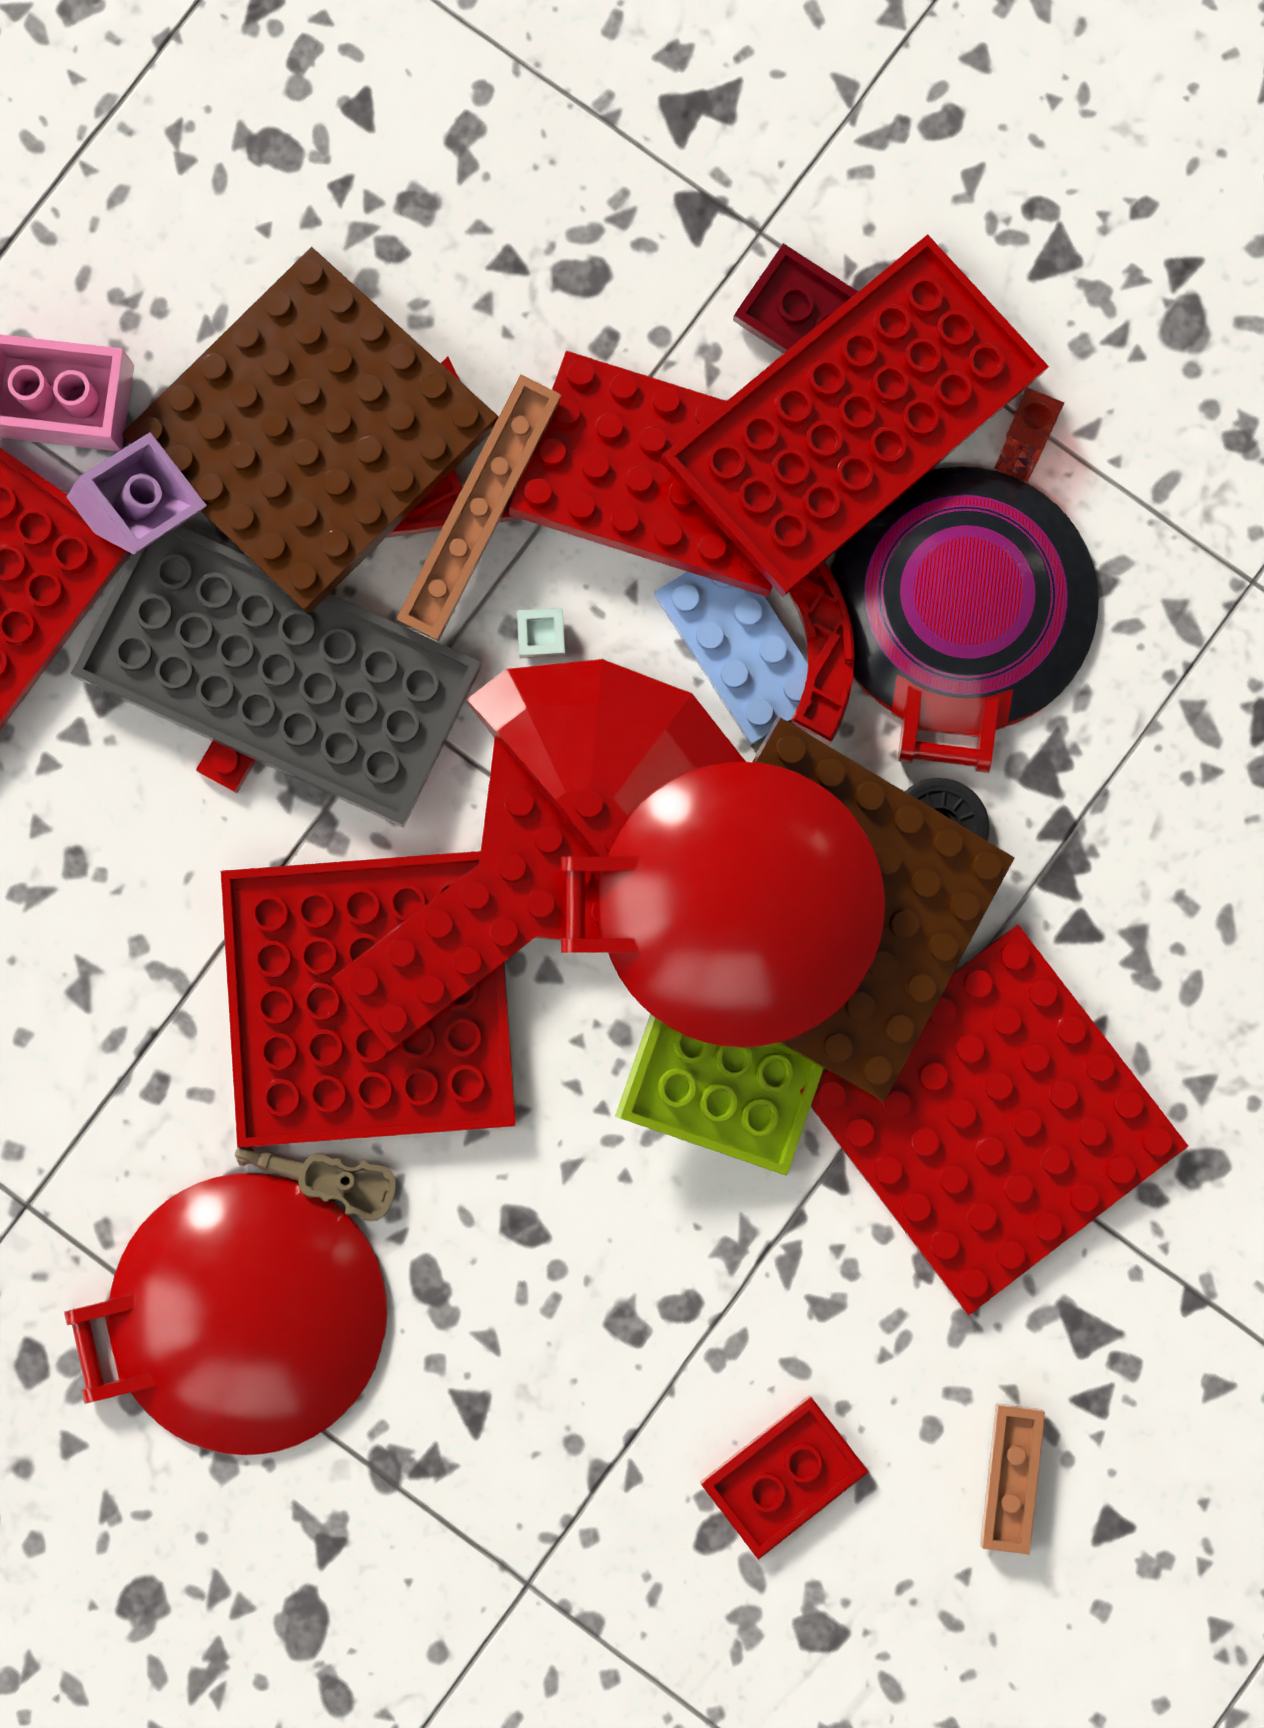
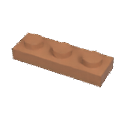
(1012, 1478)

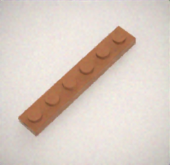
(479, 507)

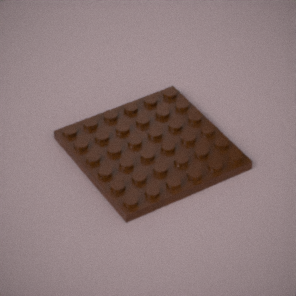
(314, 428)
(935, 896)

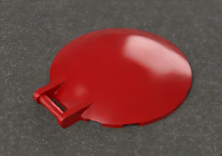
(735, 904)
(240, 1316)

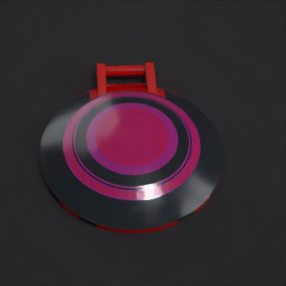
(967, 608)

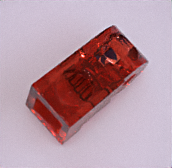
(1028, 433)

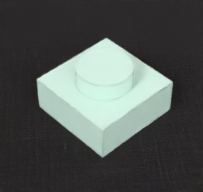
(541, 633)

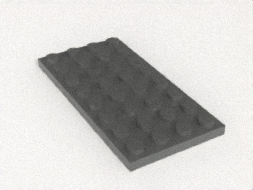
(310, 695)

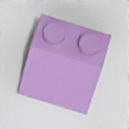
(135, 496)

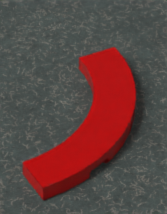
(829, 655)

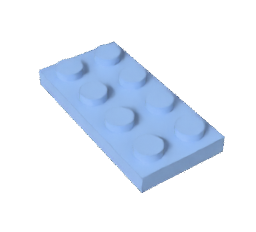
(738, 649)

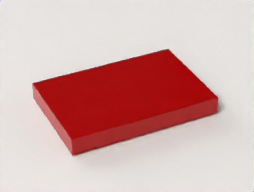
(784, 1477)

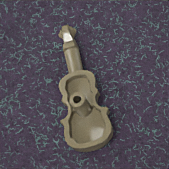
(362, 1189)

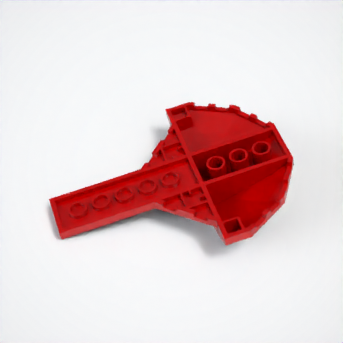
(565, 775)

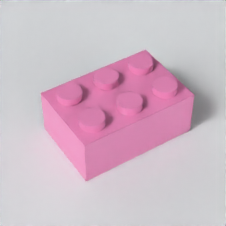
(64, 392)

